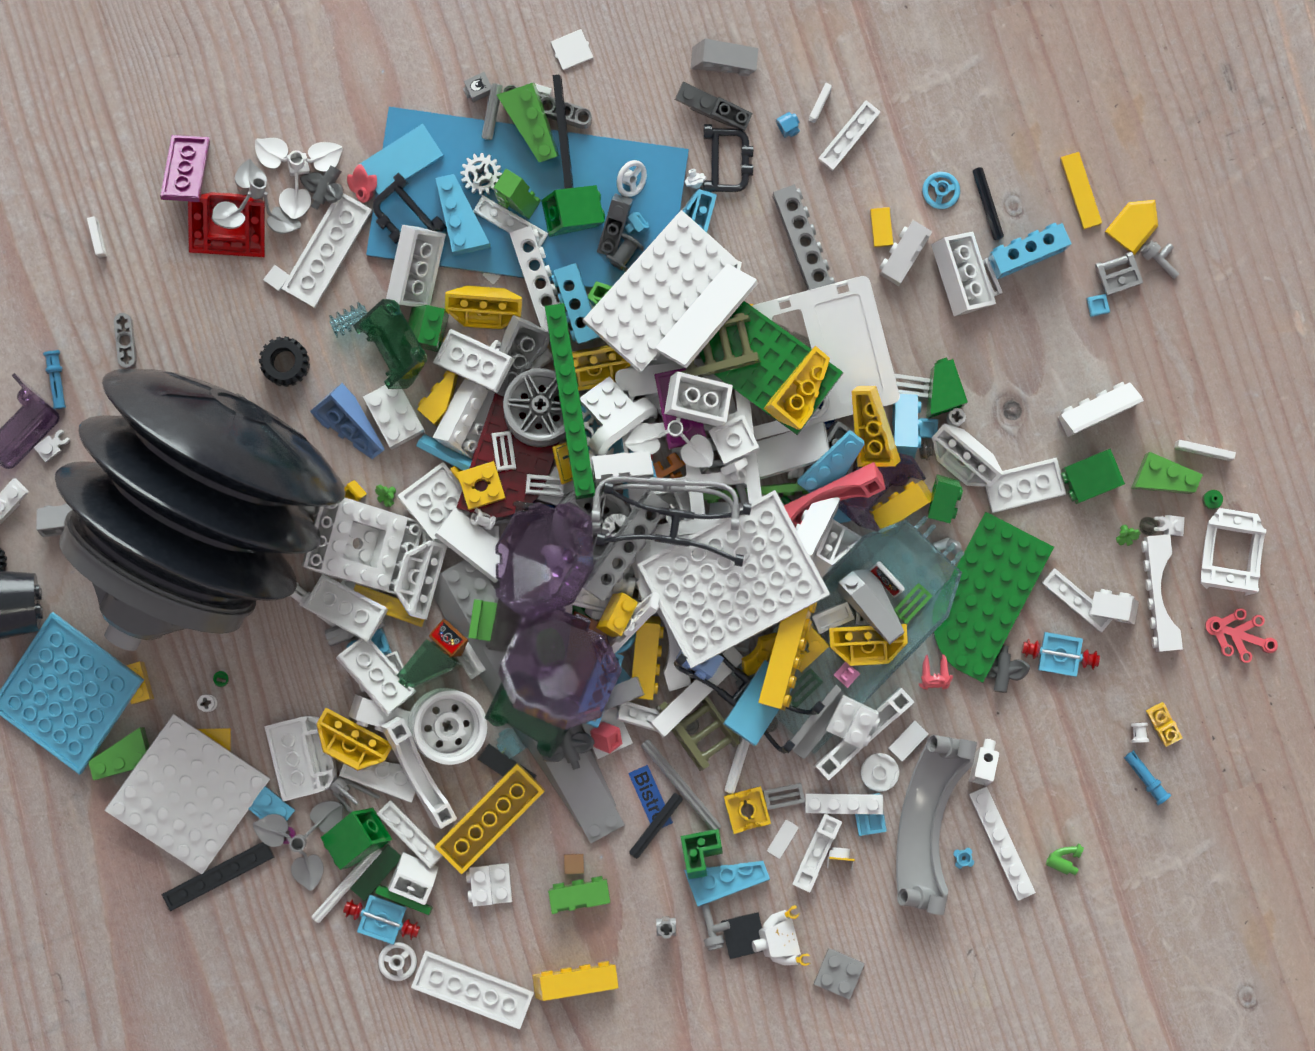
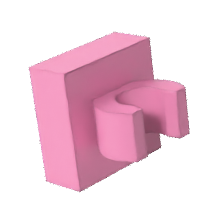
(846, 674)

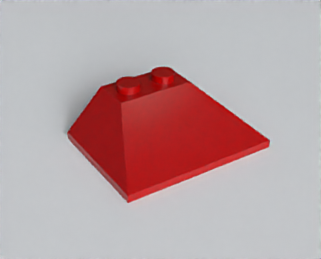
(209, 238)

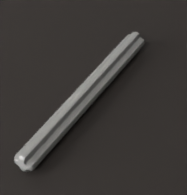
(681, 786)

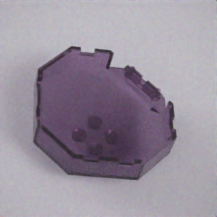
(544, 558)
(559, 669)

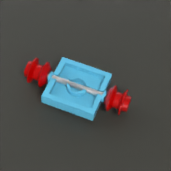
(1060, 654)
(381, 919)

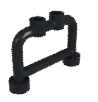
(746, 152)
(384, 222)

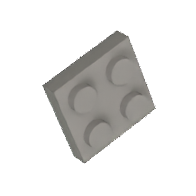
(839, 973)

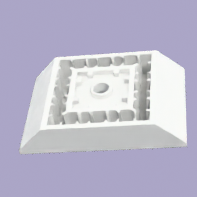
(381, 550)

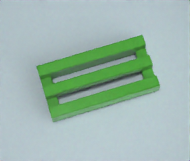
(923, 590)

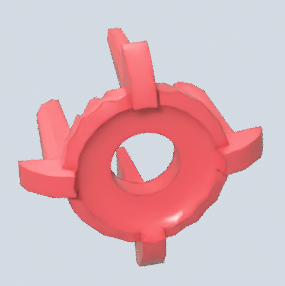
(941, 680)

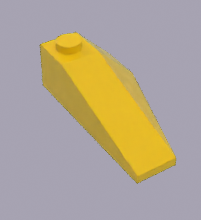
(797, 395)

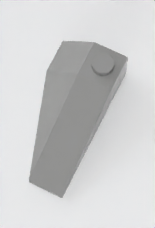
(524, 343)

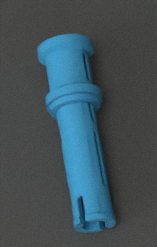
(54, 369)
(1152, 785)

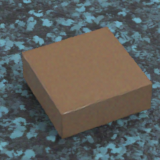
(574, 863)

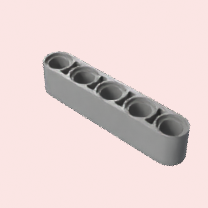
(572, 119)

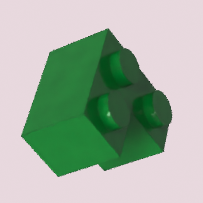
(944, 498)
(698, 846)

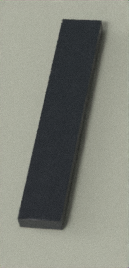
(563, 132)
(217, 876)

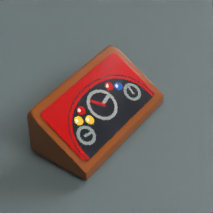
(449, 638)

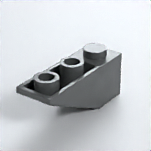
(614, 224)

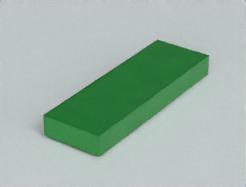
(383, 891)

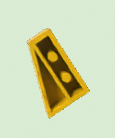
(902, 504)

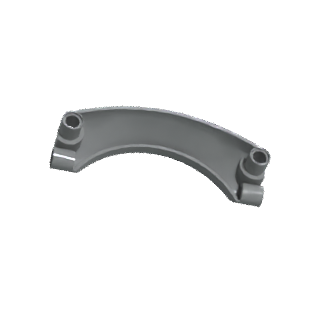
(917, 856)

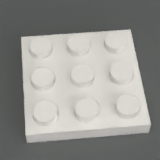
(432, 499)

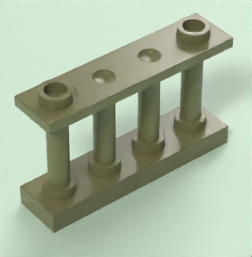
(729, 361)
(690, 743)

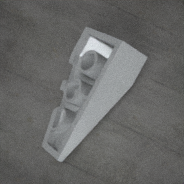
(870, 600)

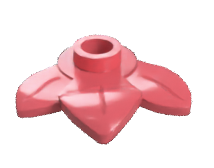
(362, 184)

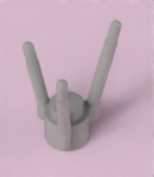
(340, 788)

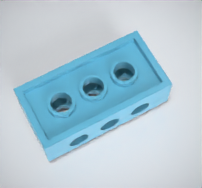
(1054, 235)
(561, 277)

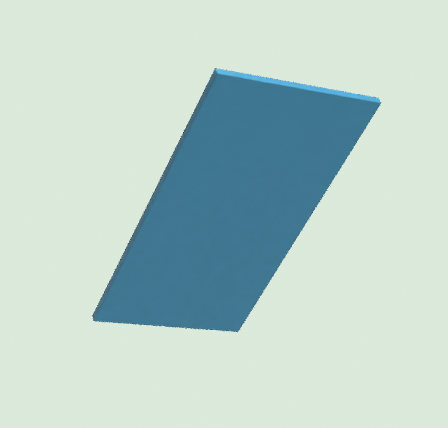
(593, 162)

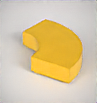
(762, 652)

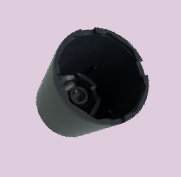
(19, 604)

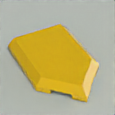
(1134, 225)

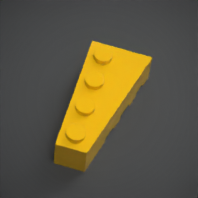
(873, 428)
(646, 654)
(575, 982)

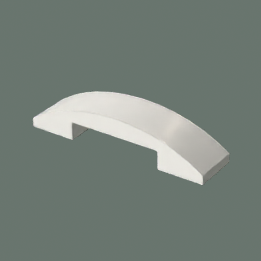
(816, 852)

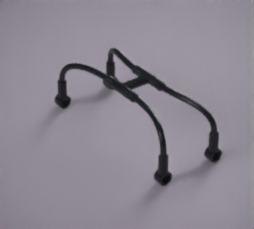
(676, 515)
(732, 700)

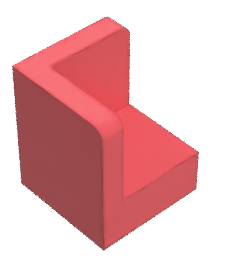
(606, 737)

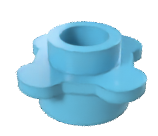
(967, 862)

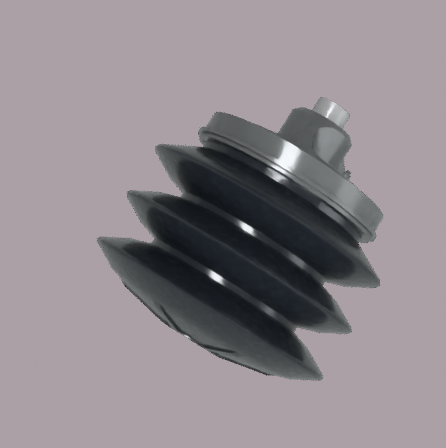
(188, 506)

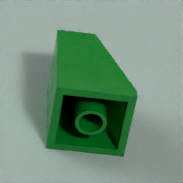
(572, 210)
(429, 326)
(944, 389)
(1092, 476)
(355, 838)

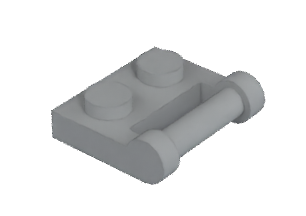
(1122, 279)

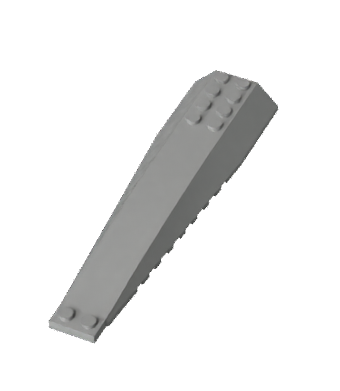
(580, 789)

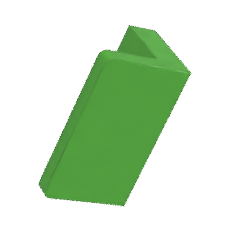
(482, 620)

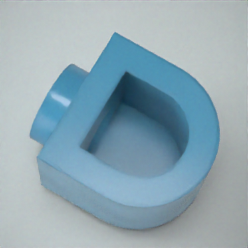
(788, 124)

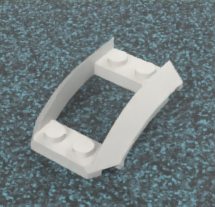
(1230, 578)

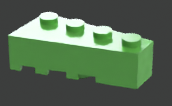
(528, 115)

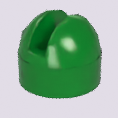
(221, 675)

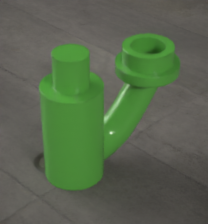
(1060, 864)

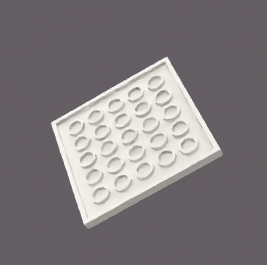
(187, 794)

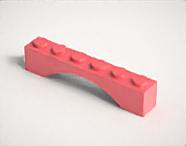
(860, 483)

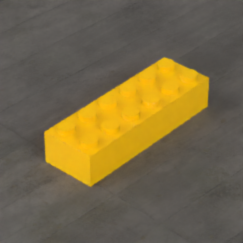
(786, 659)
(489, 818)

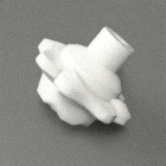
(695, 179)

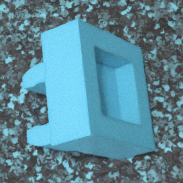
(637, 223)

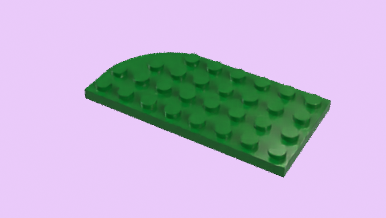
(779, 357)
(993, 587)

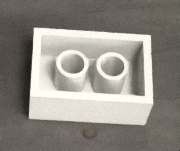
(698, 399)
(394, 415)

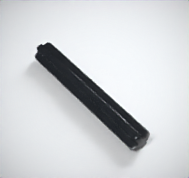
(988, 203)
(655, 825)

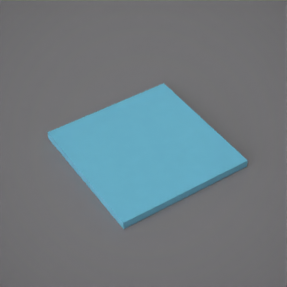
(67, 693)

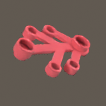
(1238, 634)

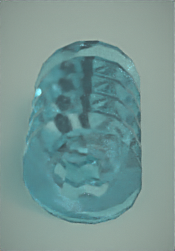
(348, 319)

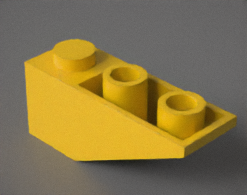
(439, 399)

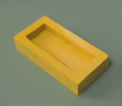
(881, 227)

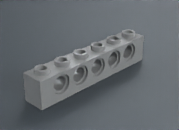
(782, 199)
(615, 549)

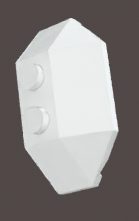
(965, 457)
(816, 523)
(419, 578)

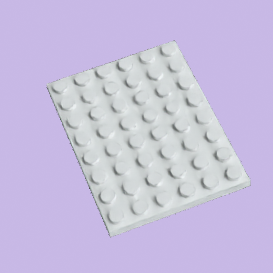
(722, 604)

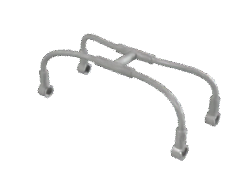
(665, 485)

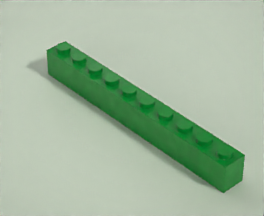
(569, 401)

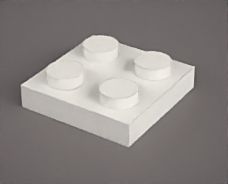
(734, 440)

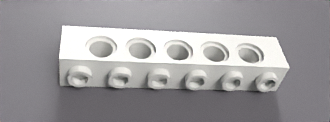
(519, 238)

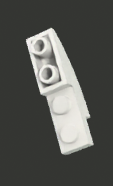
(10, 498)

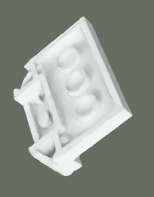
(299, 758)

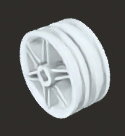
(471, 736)

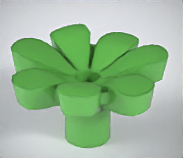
(385, 495)
(1127, 535)

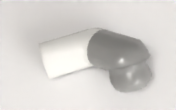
(944, 543)

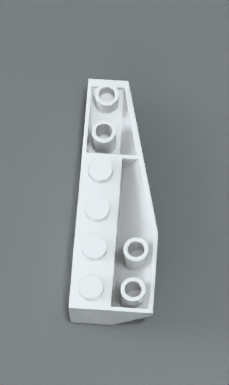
(465, 416)

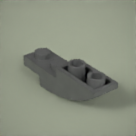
(713, 107)

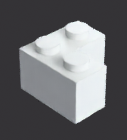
(1116, 607)

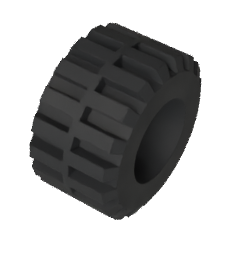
(295, 373)

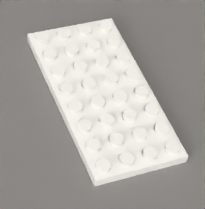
(658, 290)

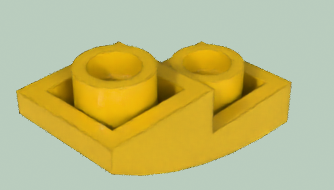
(1163, 724)

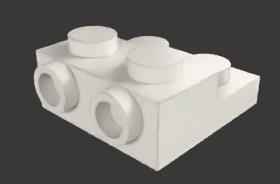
(853, 722)
(489, 884)

